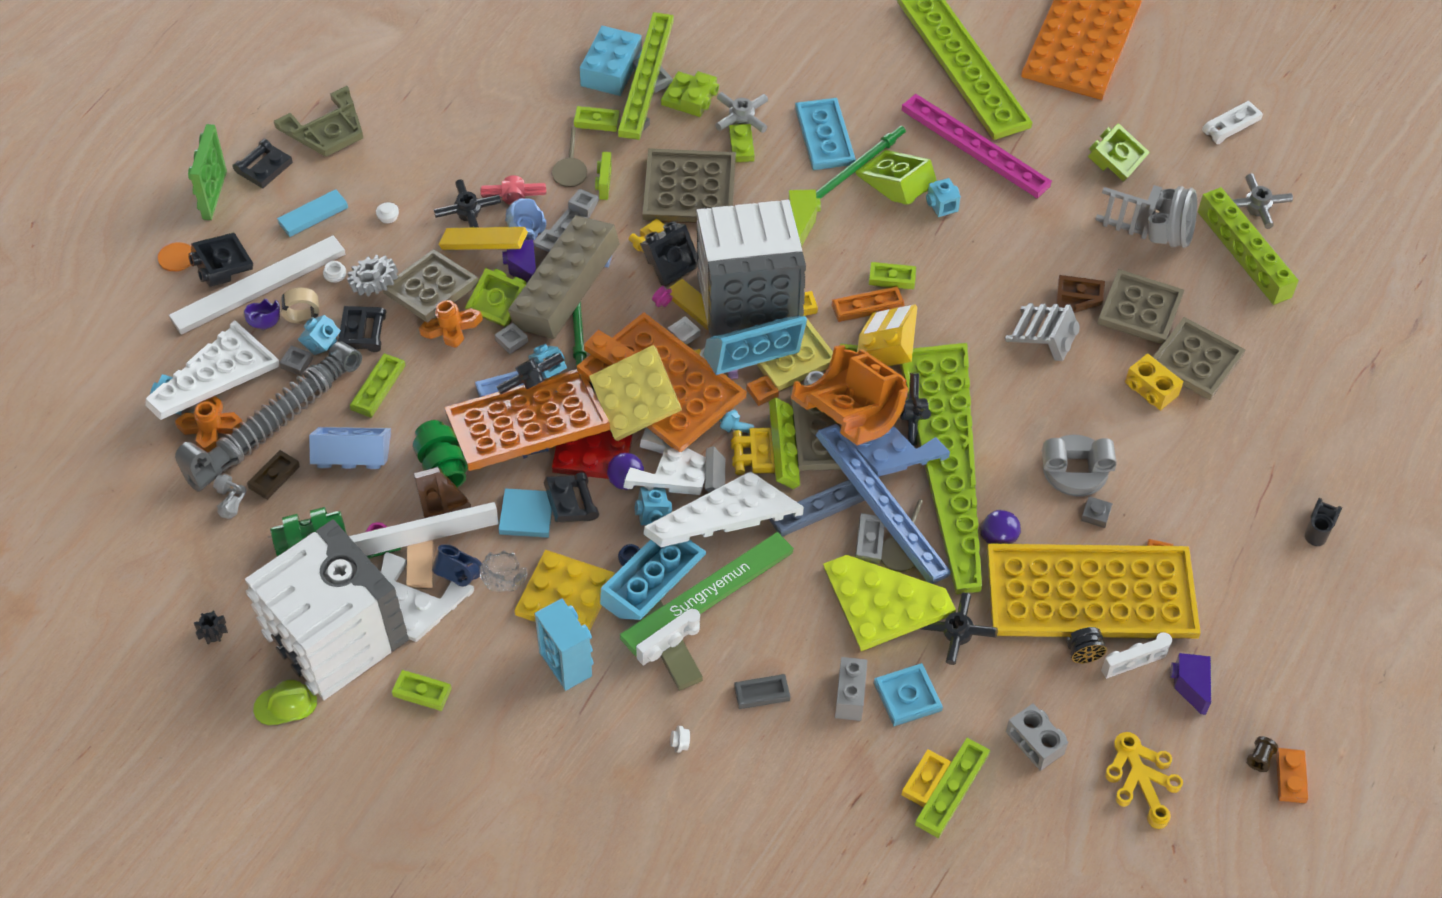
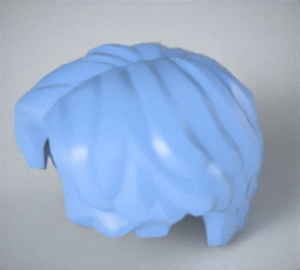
(528, 215)

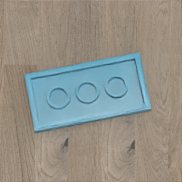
(825, 133)

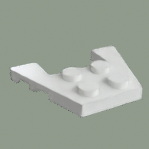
(678, 471)
(420, 609)

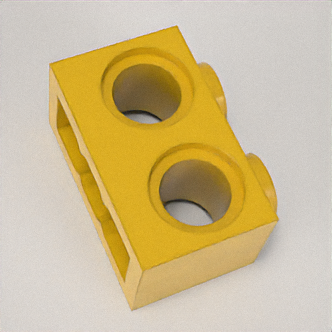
(1153, 382)

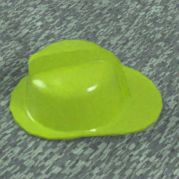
(284, 703)

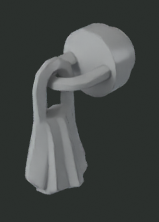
(228, 507)

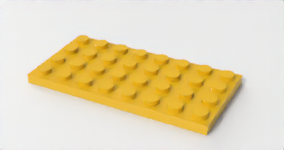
(1107, 587)

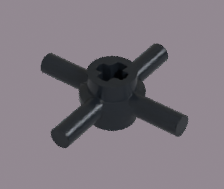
(467, 205)
(530, 373)
(914, 409)
(959, 629)

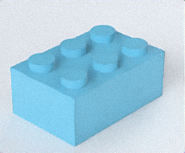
(610, 60)
(564, 643)

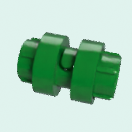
(438, 447)
(294, 530)

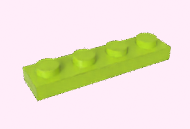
(784, 443)
(952, 787)

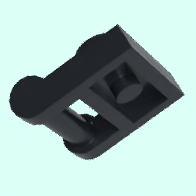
(267, 168)
(354, 326)
(563, 499)

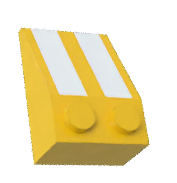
(890, 335)

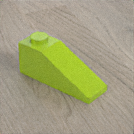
(804, 209)

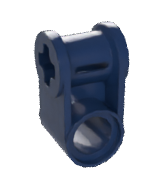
(454, 565)

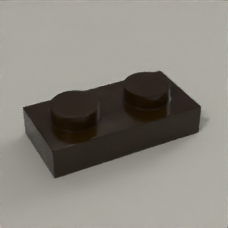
(273, 474)

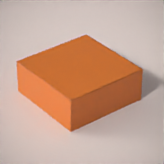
(762, 390)

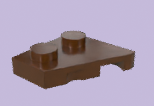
(1079, 292)
(438, 493)

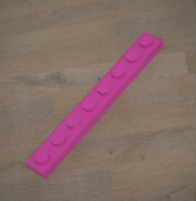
(976, 146)

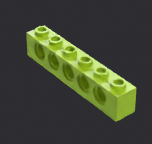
(1247, 246)

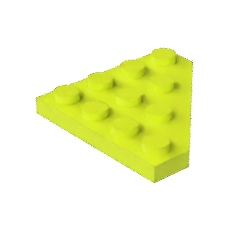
(883, 601)

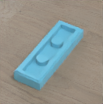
(312, 213)

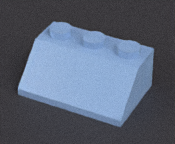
(349, 447)

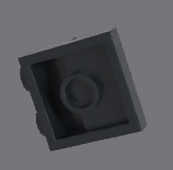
(670, 252)
(219, 259)

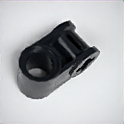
(1321, 523)

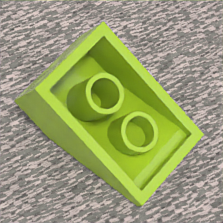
(898, 175)

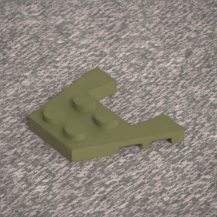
(328, 132)

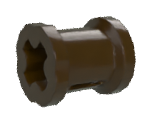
(1262, 754)

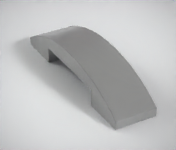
(580, 204)

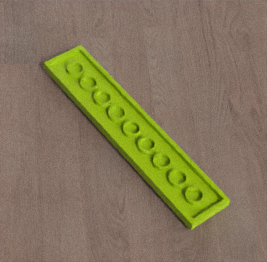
(967, 67)

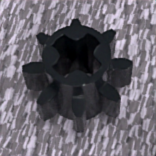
(210, 627)

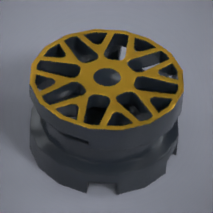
(1085, 644)

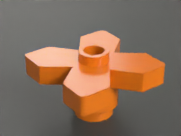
(450, 323)
(208, 422)

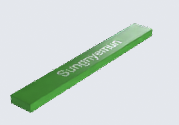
(712, 589)

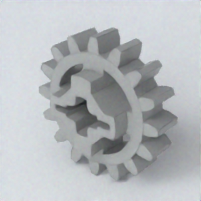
(372, 275)

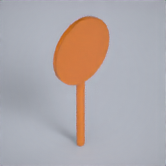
(174, 256)

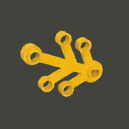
(1142, 774)

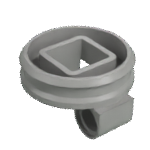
(1175, 219)
(1100, 459)

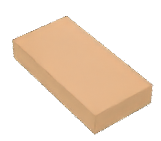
(420, 565)

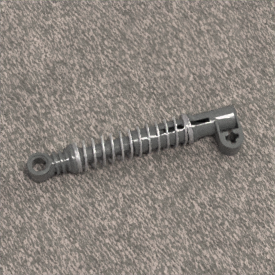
(202, 467)

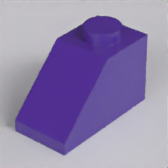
(521, 261)
(1193, 679)

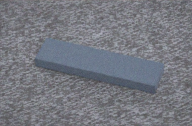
(819, 507)

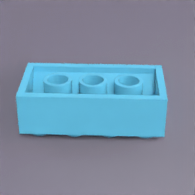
(755, 344)
(648, 578)

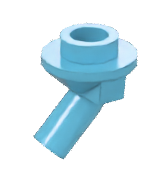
(731, 422)

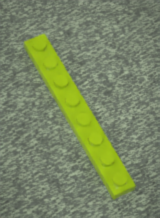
(645, 76)

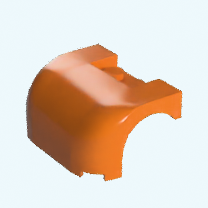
(857, 394)

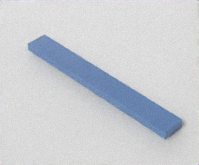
(883, 504)

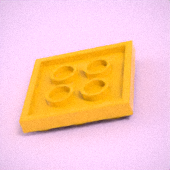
(567, 579)

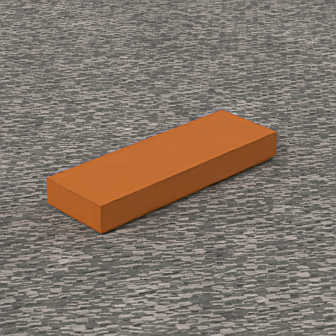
(867, 303)

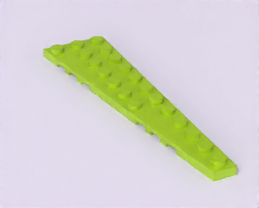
(952, 481)

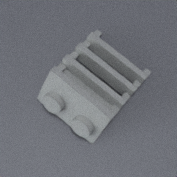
(1141, 214)
(1056, 331)

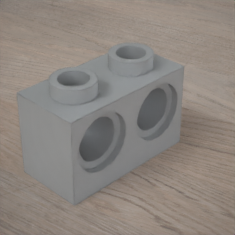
(851, 689)
(1032, 739)

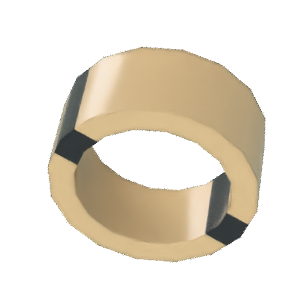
(295, 296)

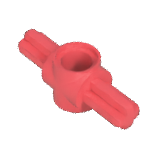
(513, 189)

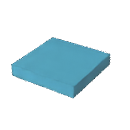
(525, 513)
(908, 694)

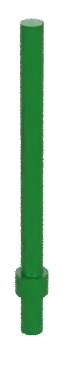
(886, 142)
(579, 353)

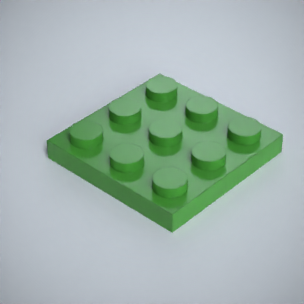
(207, 172)

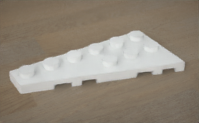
(214, 369)
(729, 508)

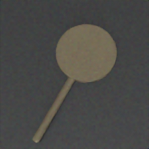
(570, 171)
(893, 555)

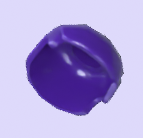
(262, 314)
(619, 467)
(1000, 528)

